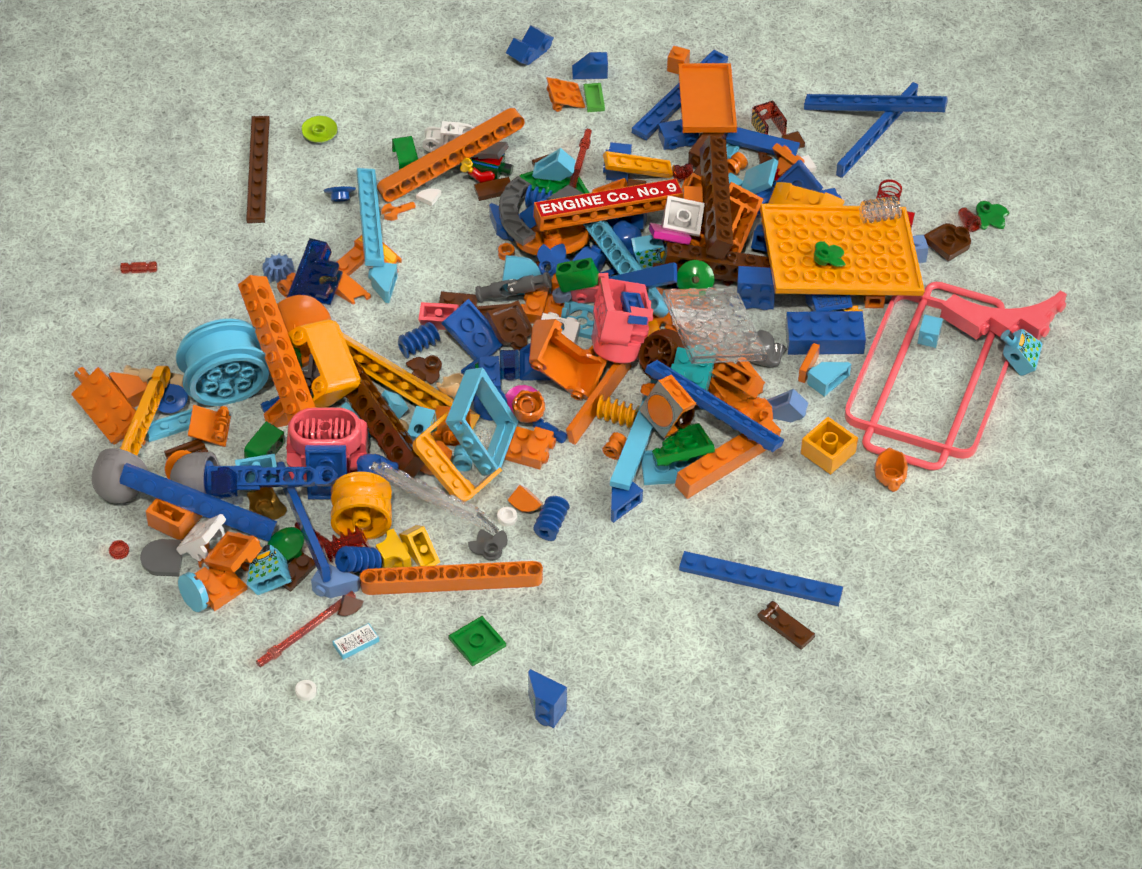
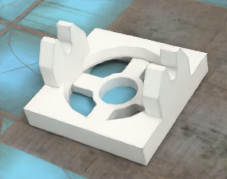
(201, 535)

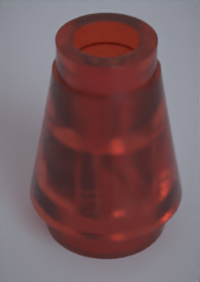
(969, 219)

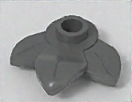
(487, 542)

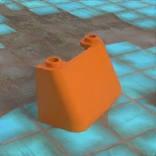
(563, 360)

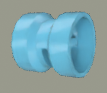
(461, 459)

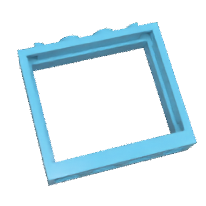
(478, 382)

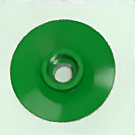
(695, 268)

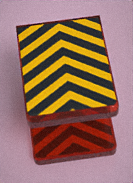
(772, 113)

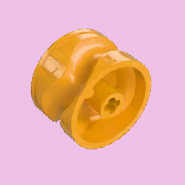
(361, 501)

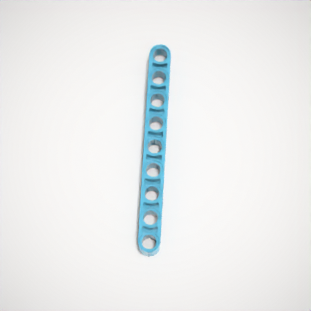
(623, 260)

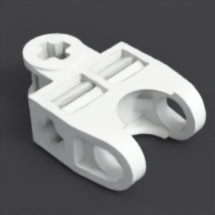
(443, 135)

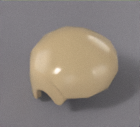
(450, 384)

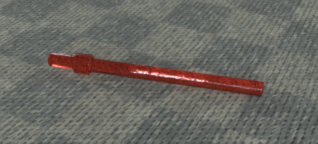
(584, 145)
(276, 651)

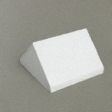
(683, 216)

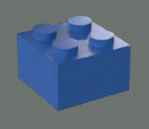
(756, 287)

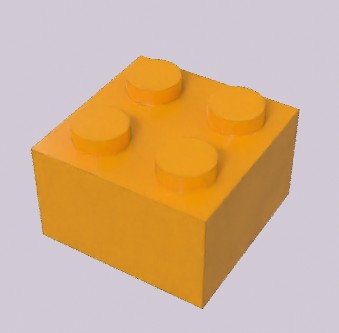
(829, 445)

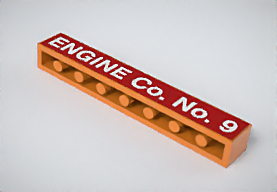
(605, 204)

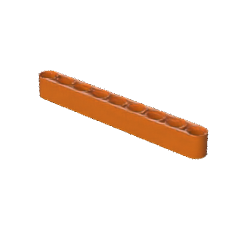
(450, 154)
(451, 577)

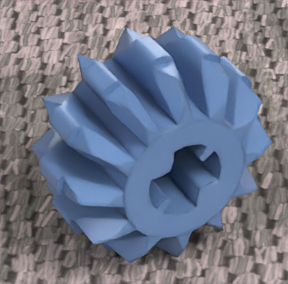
(277, 267)

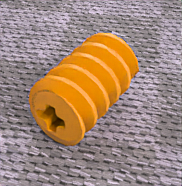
(616, 412)

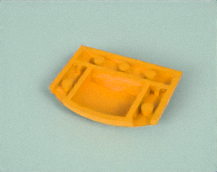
(789, 194)

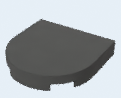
(162, 558)

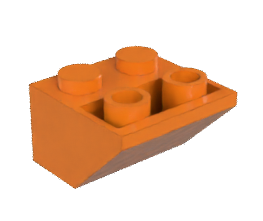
(171, 519)

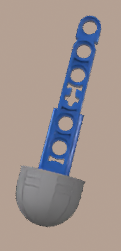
(196, 468)

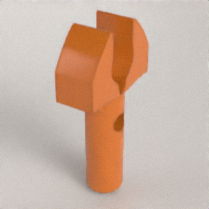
(396, 210)

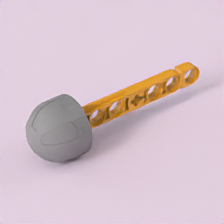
(111, 461)

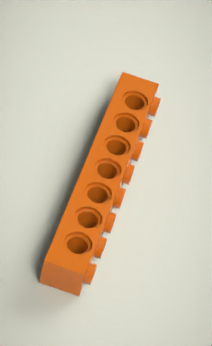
(276, 345)

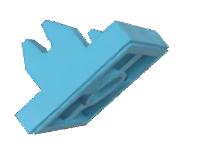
(570, 307)

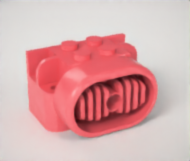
(611, 334)
(326, 427)

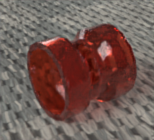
(682, 172)

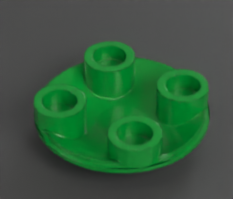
(288, 542)

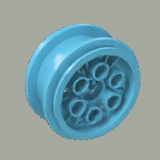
(222, 362)

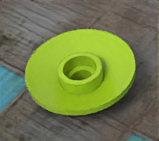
(319, 129)

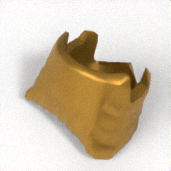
(266, 503)

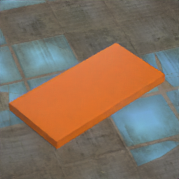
(707, 98)

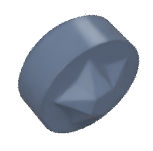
(561, 297)

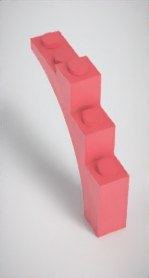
(979, 319)

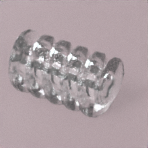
(880, 208)

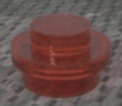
(119, 549)

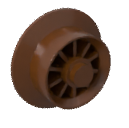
(659, 346)

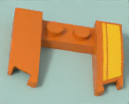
(350, 262)

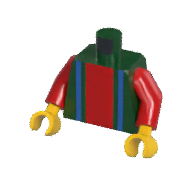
(486, 169)

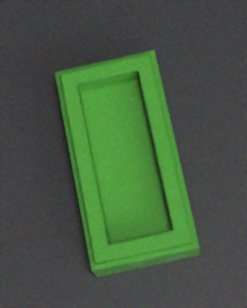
(594, 97)

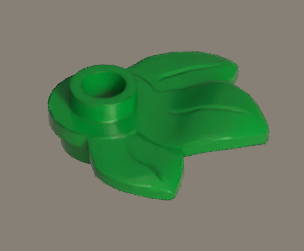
(992, 216)
(828, 254)

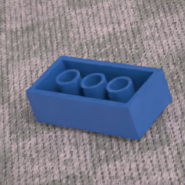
(833, 330)

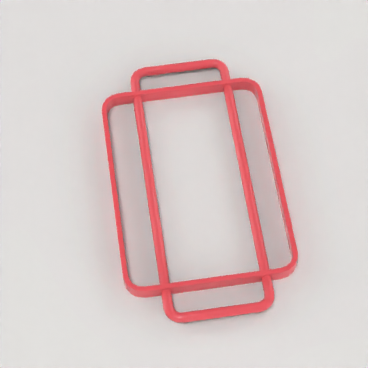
(872, 426)

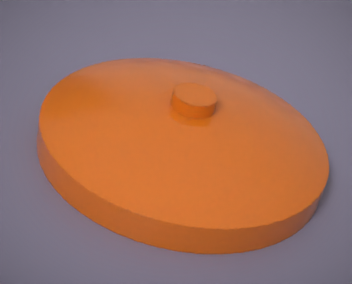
(572, 237)
(299, 311)

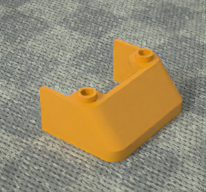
(332, 359)
(443, 468)

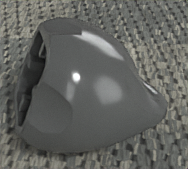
(773, 350)

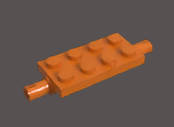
(104, 404)

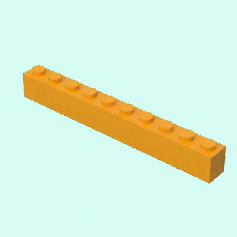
(400, 379)

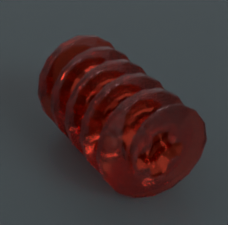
(351, 539)

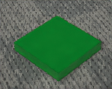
(477, 641)

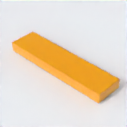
(637, 164)

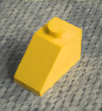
(420, 546)

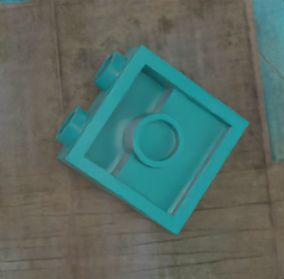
(697, 373)

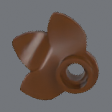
(423, 368)

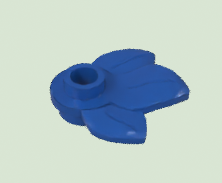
(551, 257)

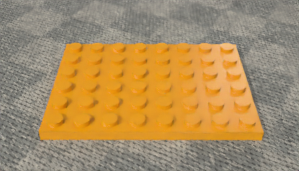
(876, 255)

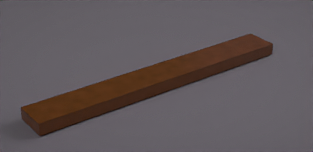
(258, 169)

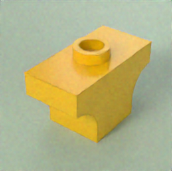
(393, 551)

